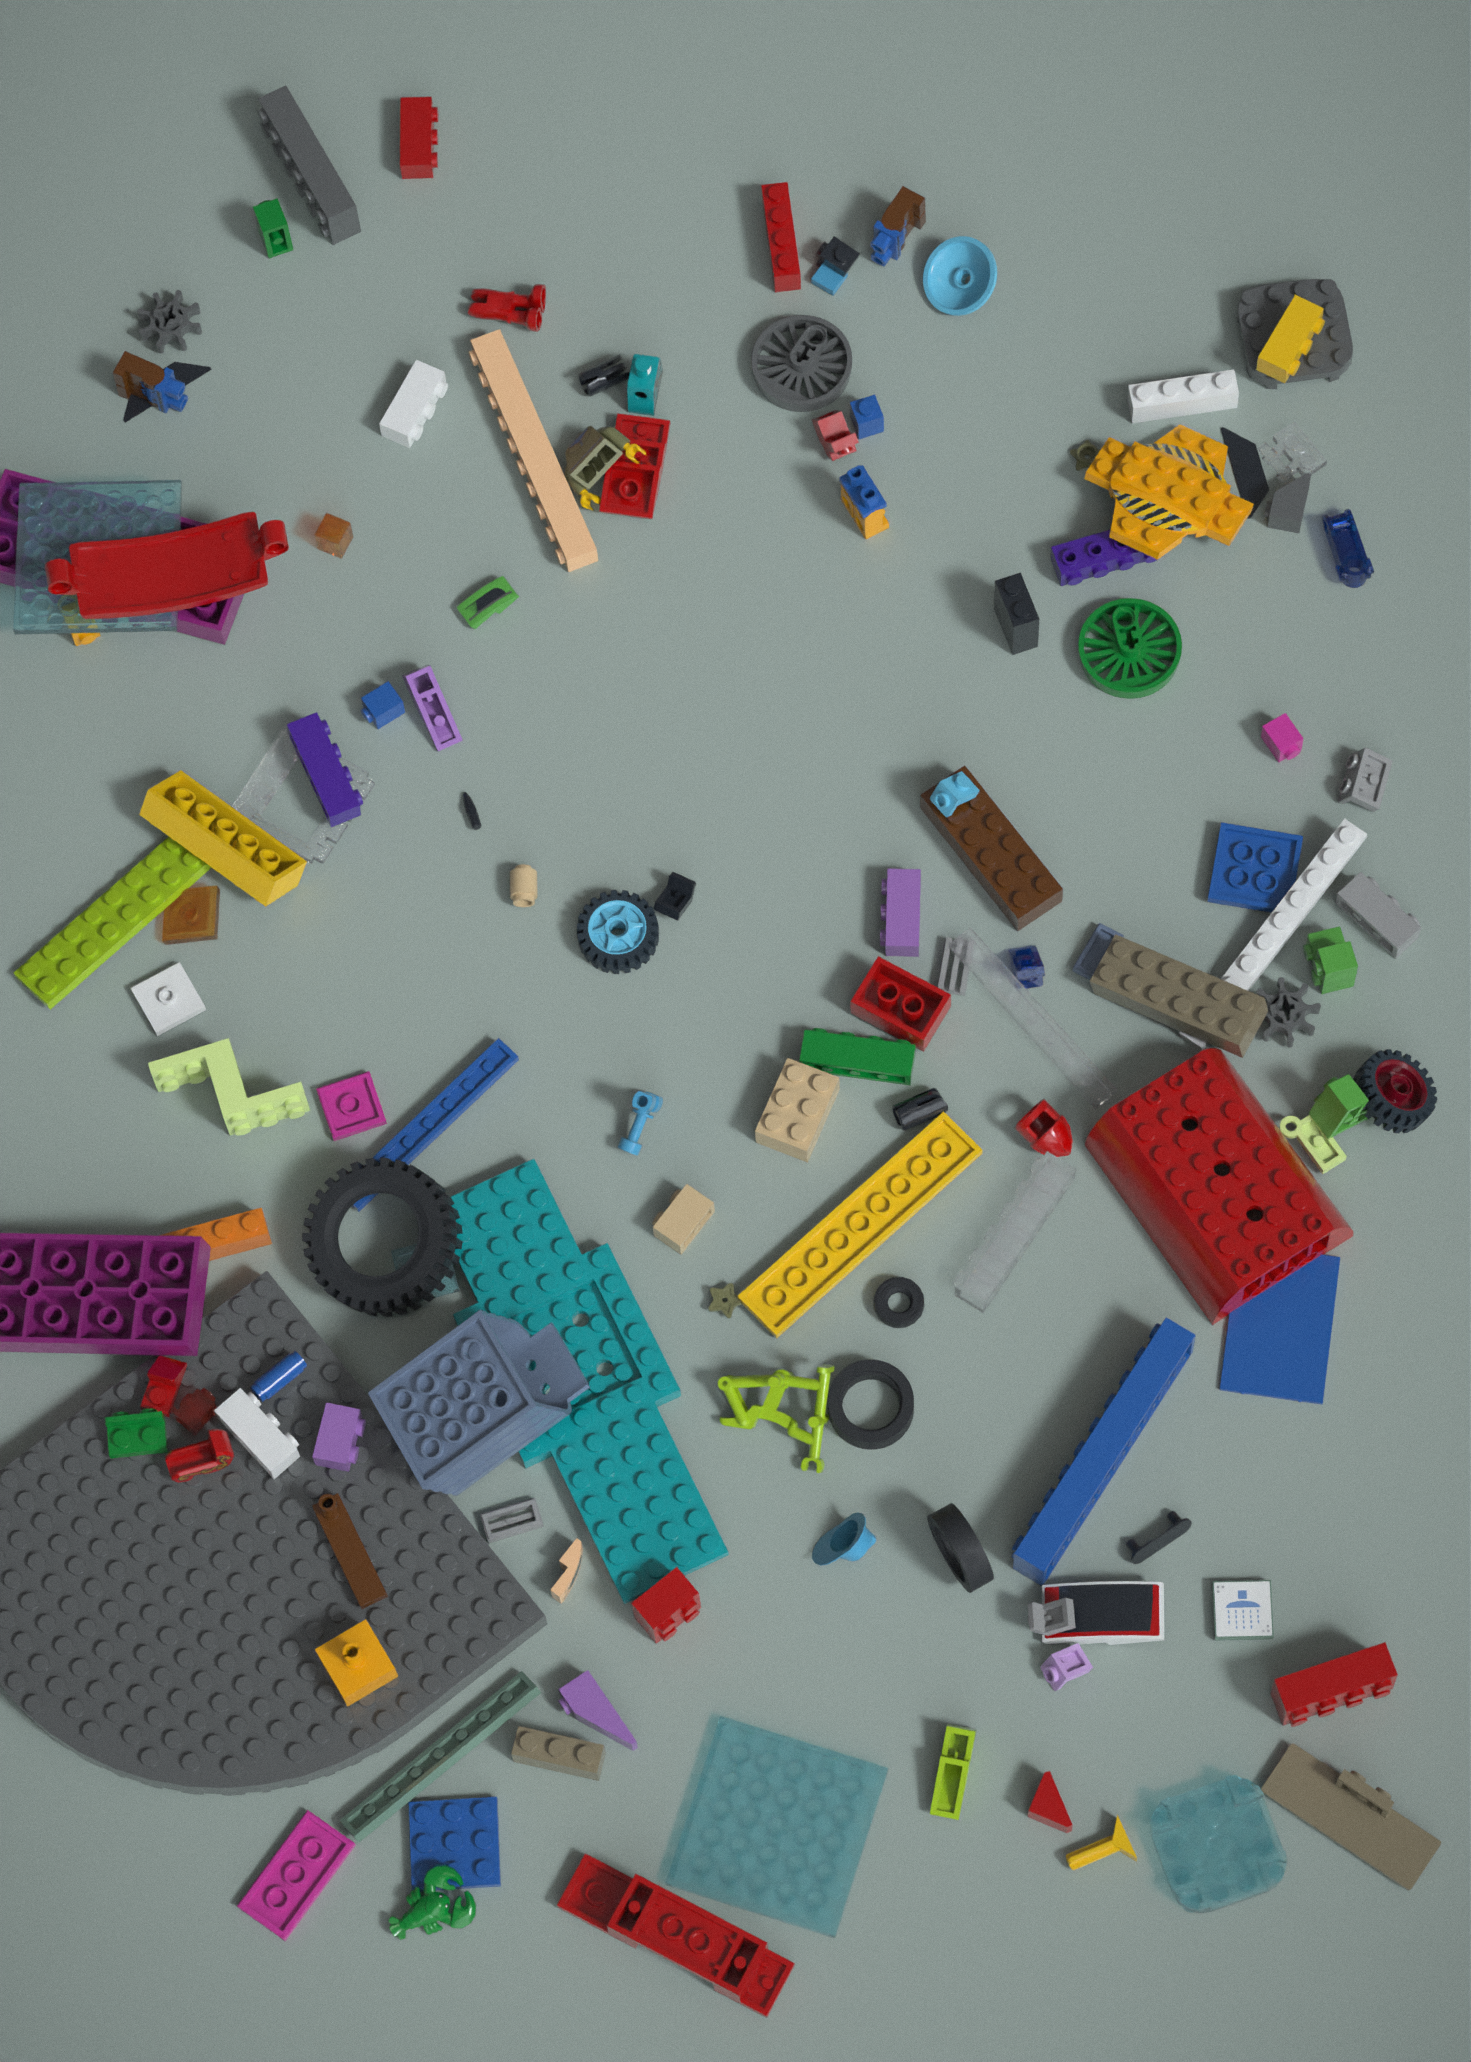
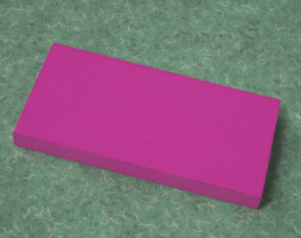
(296, 1875)

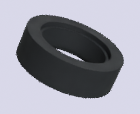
(863, 1371)
(960, 1547)

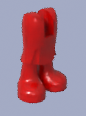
(502, 305)

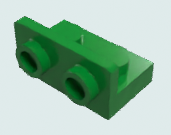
(136, 1433)

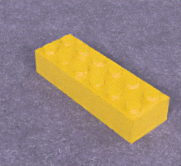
(223, 838)

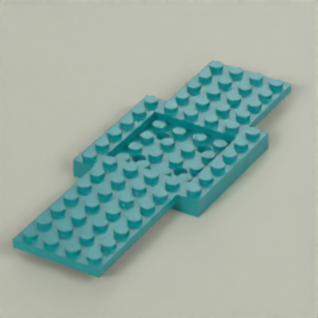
(614, 1441)

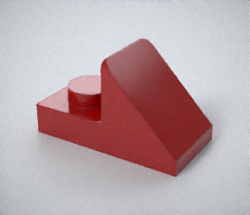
(163, 1385)

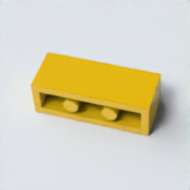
(1291, 339)

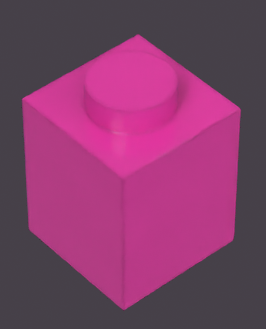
(1282, 738)

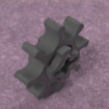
(163, 315)
(1294, 1007)

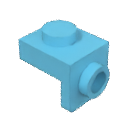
(953, 792)

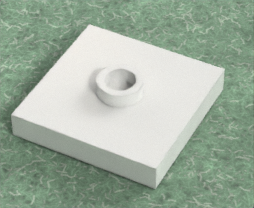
(168, 999)

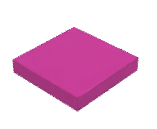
(351, 1106)

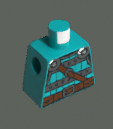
(644, 377)

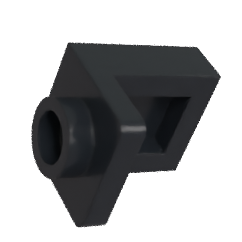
(837, 256)
(676, 896)

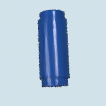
(278, 1376)

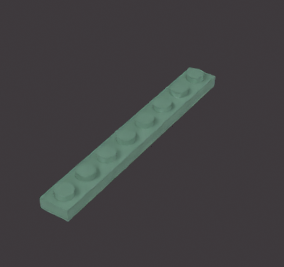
(440, 1756)

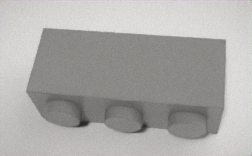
(1378, 914)

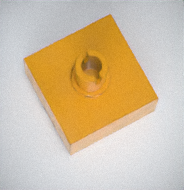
(356, 1662)

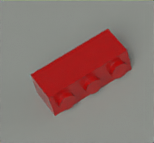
(418, 137)

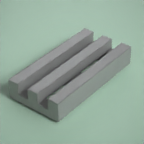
(951, 989)
(493, 1537)

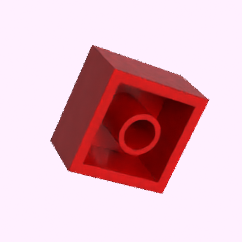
(667, 1606)

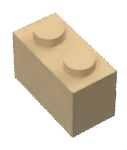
(683, 1218)

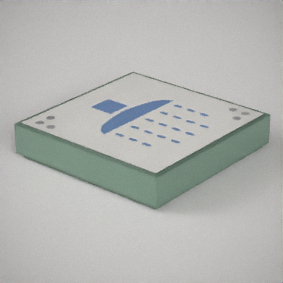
(1242, 1610)

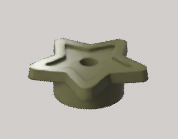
(1079, 454)
(724, 1307)

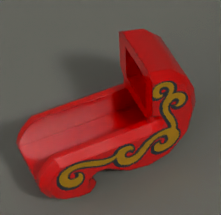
(200, 1457)

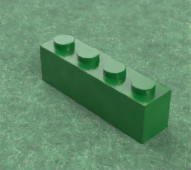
(859, 1056)

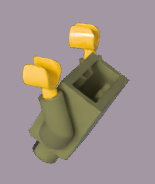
(592, 456)

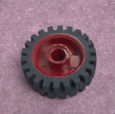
(1396, 1091)

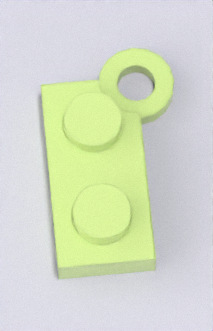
(1323, 1151)

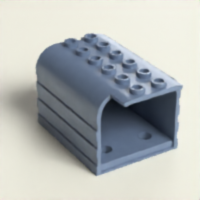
(476, 1399)

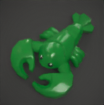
(434, 1905)

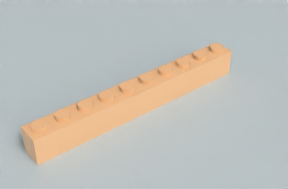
(534, 451)

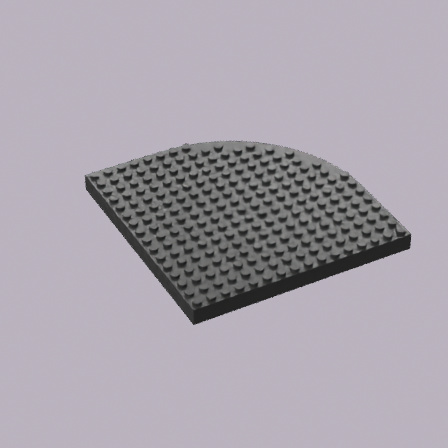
(186, 1616)

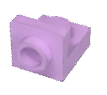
(1065, 1666)

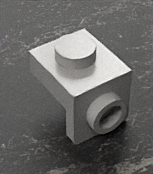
(1051, 1617)

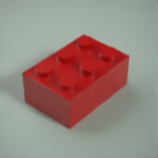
(900, 1003)

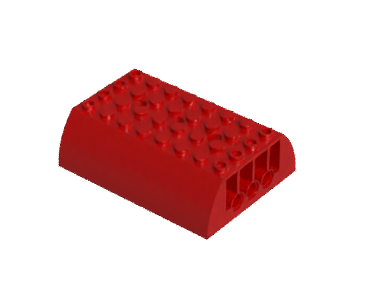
(1202, 1216)

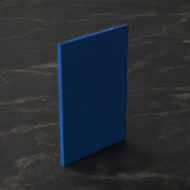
(1283, 1336)

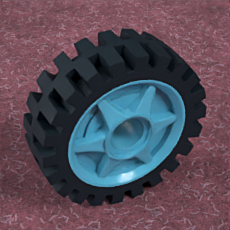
(619, 951)

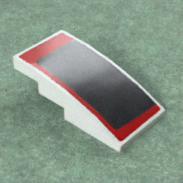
(1110, 1611)

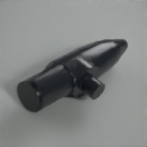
(471, 812)

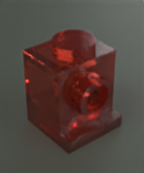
(195, 1410)

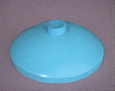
(948, 269)

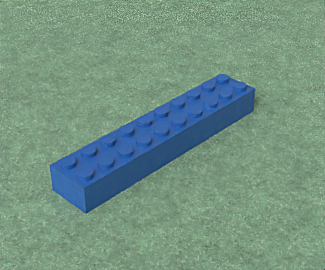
(1103, 1452)

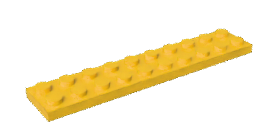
(859, 1225)

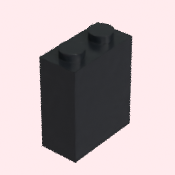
(1016, 613)

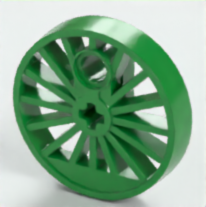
(1142, 653)

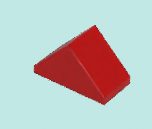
(1048, 1806)

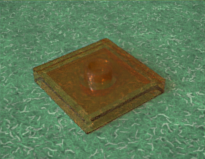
(192, 916)

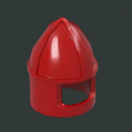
(1046, 1130)

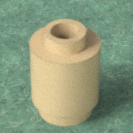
(523, 886)

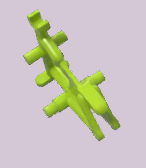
(778, 1383)

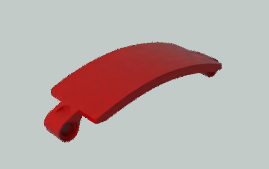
(168, 569)

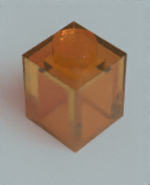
(334, 535)

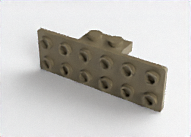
(1351, 1815)

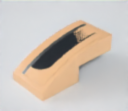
(570, 1563)

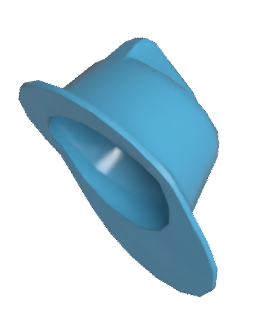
(845, 1541)

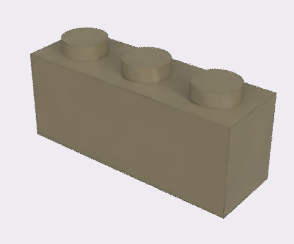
(558, 1753)

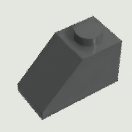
(1288, 505)

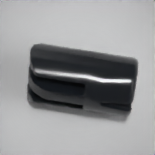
(598, 379)
(919, 1109)

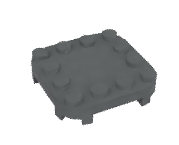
(1264, 307)

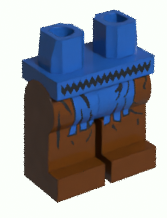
(897, 222)
(149, 382)

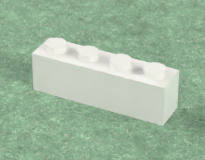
(1183, 396)

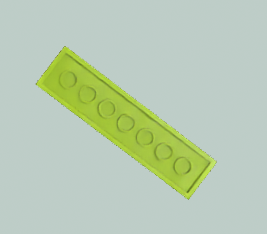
(110, 922)

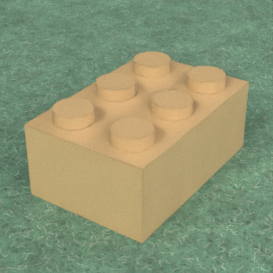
(797, 1110)

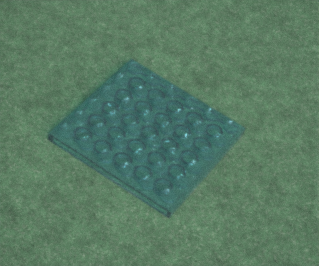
(75, 512)
(777, 1827)

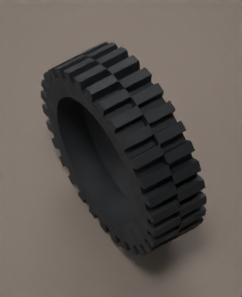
(429, 1260)

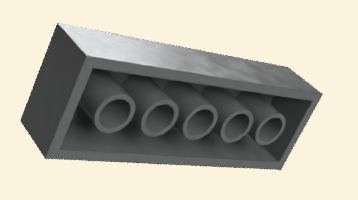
(309, 165)

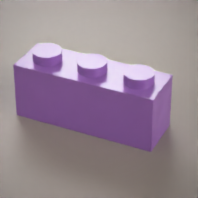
(901, 912)

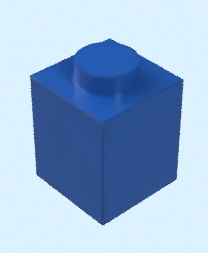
(866, 417)
(382, 705)

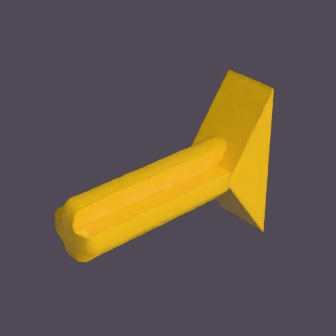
(1102, 1848)

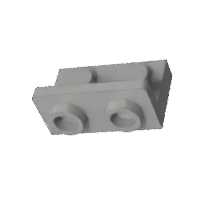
(1365, 779)

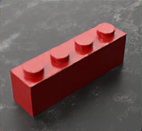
(781, 237)

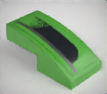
(486, 601)

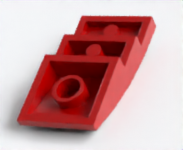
(634, 487)

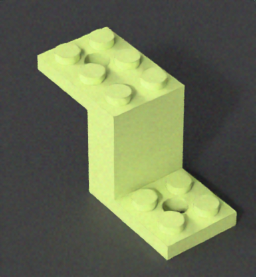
(238, 1110)

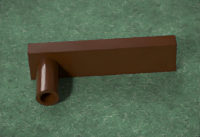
(349, 1550)

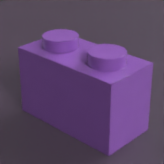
(338, 1437)

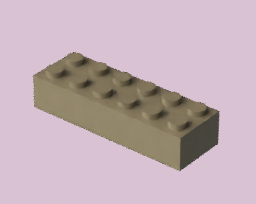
(1179, 996)

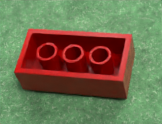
(1334, 1685)

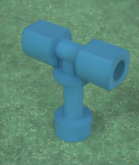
(646, 1103)

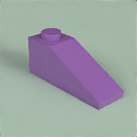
(432, 707)
(592, 1708)

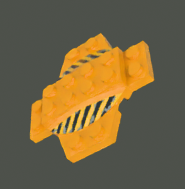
(1168, 491)

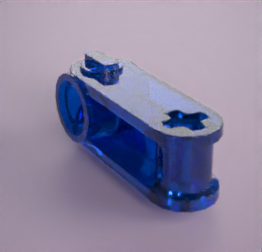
(1347, 549)

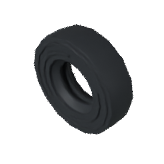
(904, 1318)

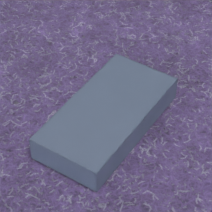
(1094, 951)

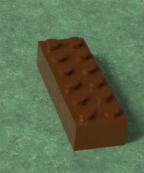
(996, 856)

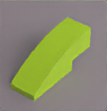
(953, 1771)

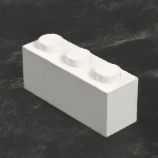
(413, 404)
(258, 1432)

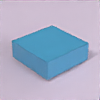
(828, 279)

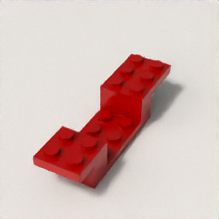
(678, 1931)

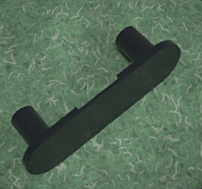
(1141, 1553)

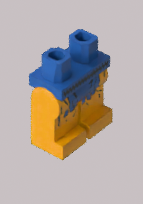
(863, 501)

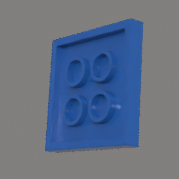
(1253, 867)
(458, 1835)

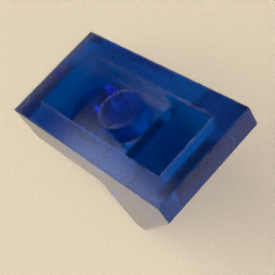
(1027, 966)

